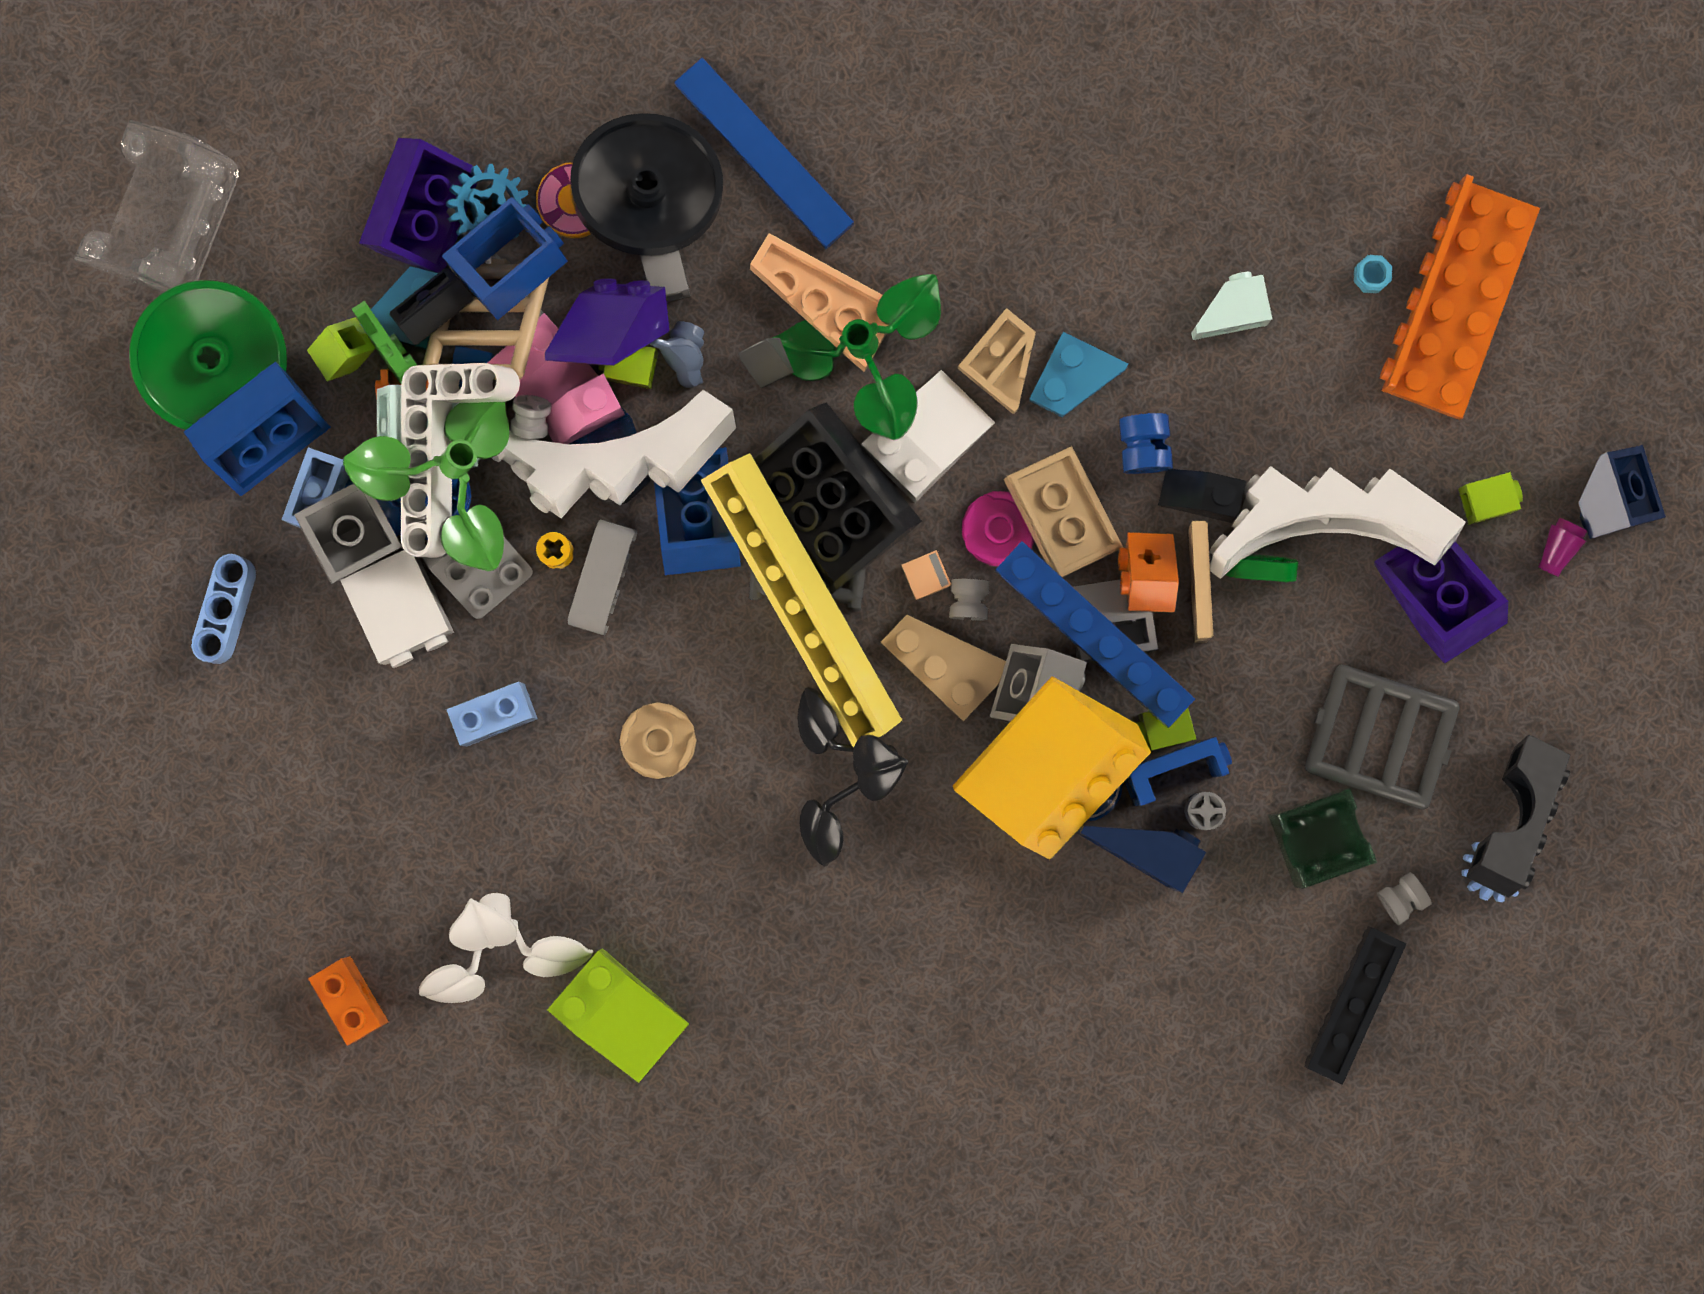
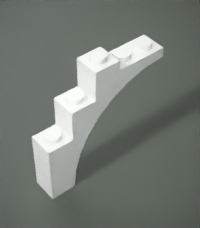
(614, 468)
(1332, 504)

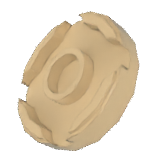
(668, 748)

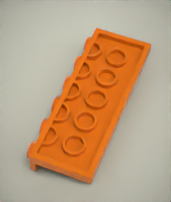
(1459, 298)

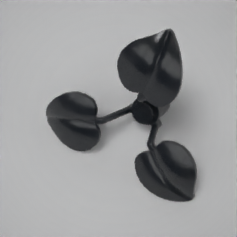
(874, 763)

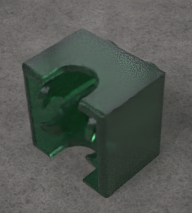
(1321, 838)

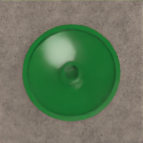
(201, 347)

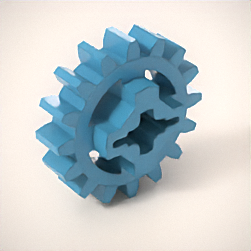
(472, 197)

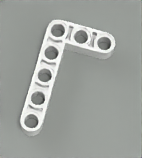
(435, 404)

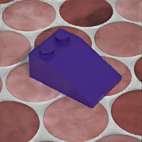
(610, 323)
(1446, 602)

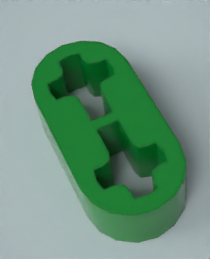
(1265, 568)

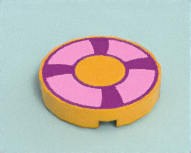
(556, 203)

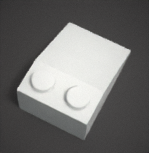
(940, 435)

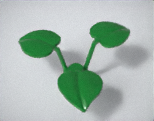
(891, 403)

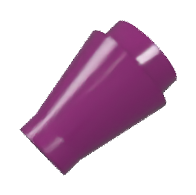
(1561, 546)

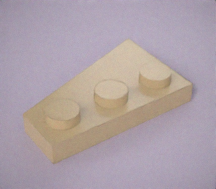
(945, 665)

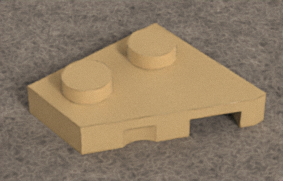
(1001, 360)

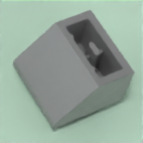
(1134, 624)

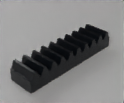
(1355, 1005)

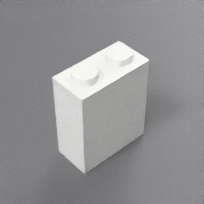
(397, 608)

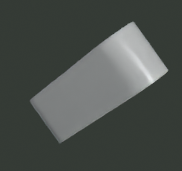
(600, 577)

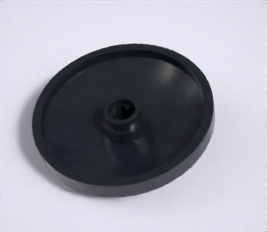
(646, 184)

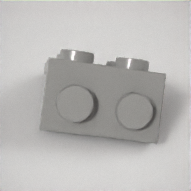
(481, 589)

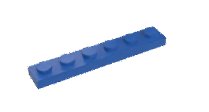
(1095, 634)

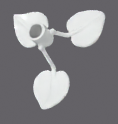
(490, 925)

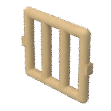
(521, 339)

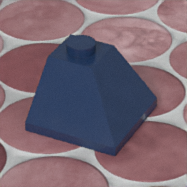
(1620, 493)

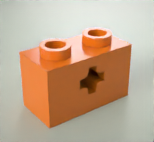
(1149, 572)
(348, 1000)

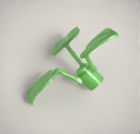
(476, 432)

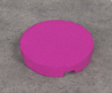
(991, 538)

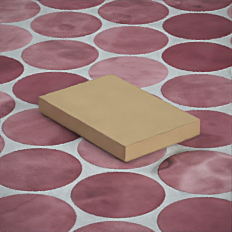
(1063, 512)
(1200, 581)

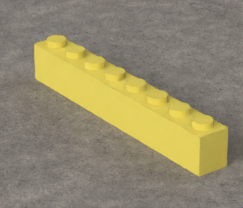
(801, 599)

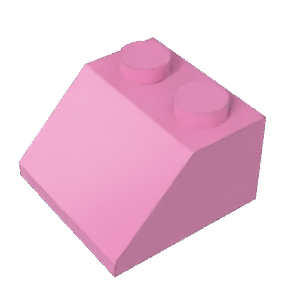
(544, 377)

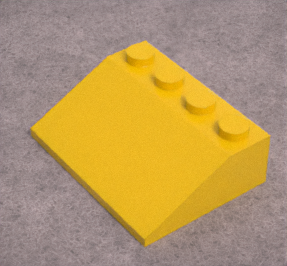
(1053, 767)

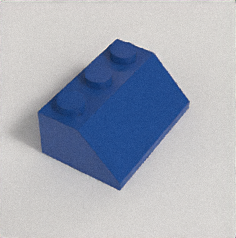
(256, 429)

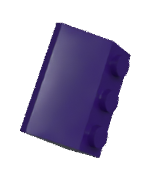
(411, 207)

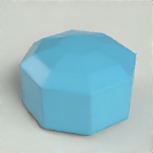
(1373, 274)

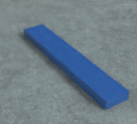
(764, 153)

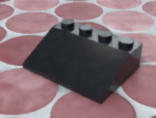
(834, 496)

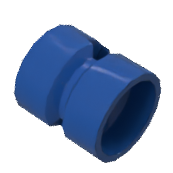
(1145, 443)

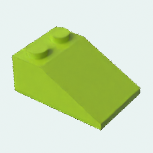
(618, 1015)

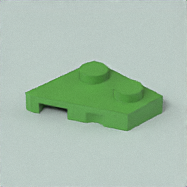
(387, 346)

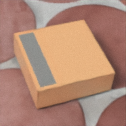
(926, 575)

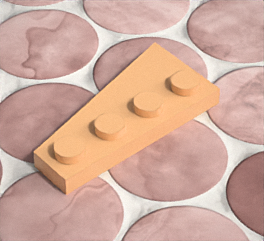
(817, 291)

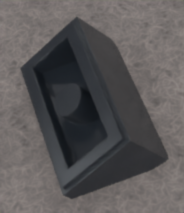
(431, 306)

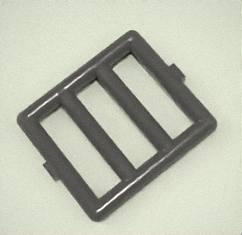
(1350, 775)

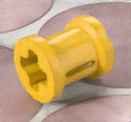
(543, 551)

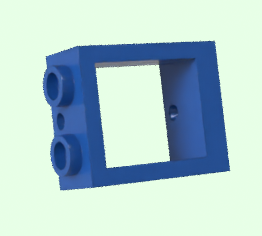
(491, 237)

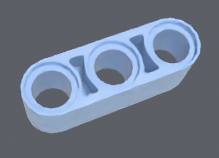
(220, 589)

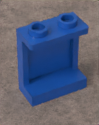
(1215, 753)

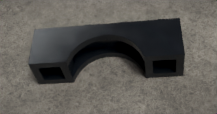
(1535, 777)

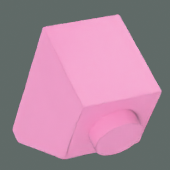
(583, 411)

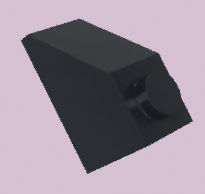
(1202, 494)

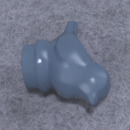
(683, 352)

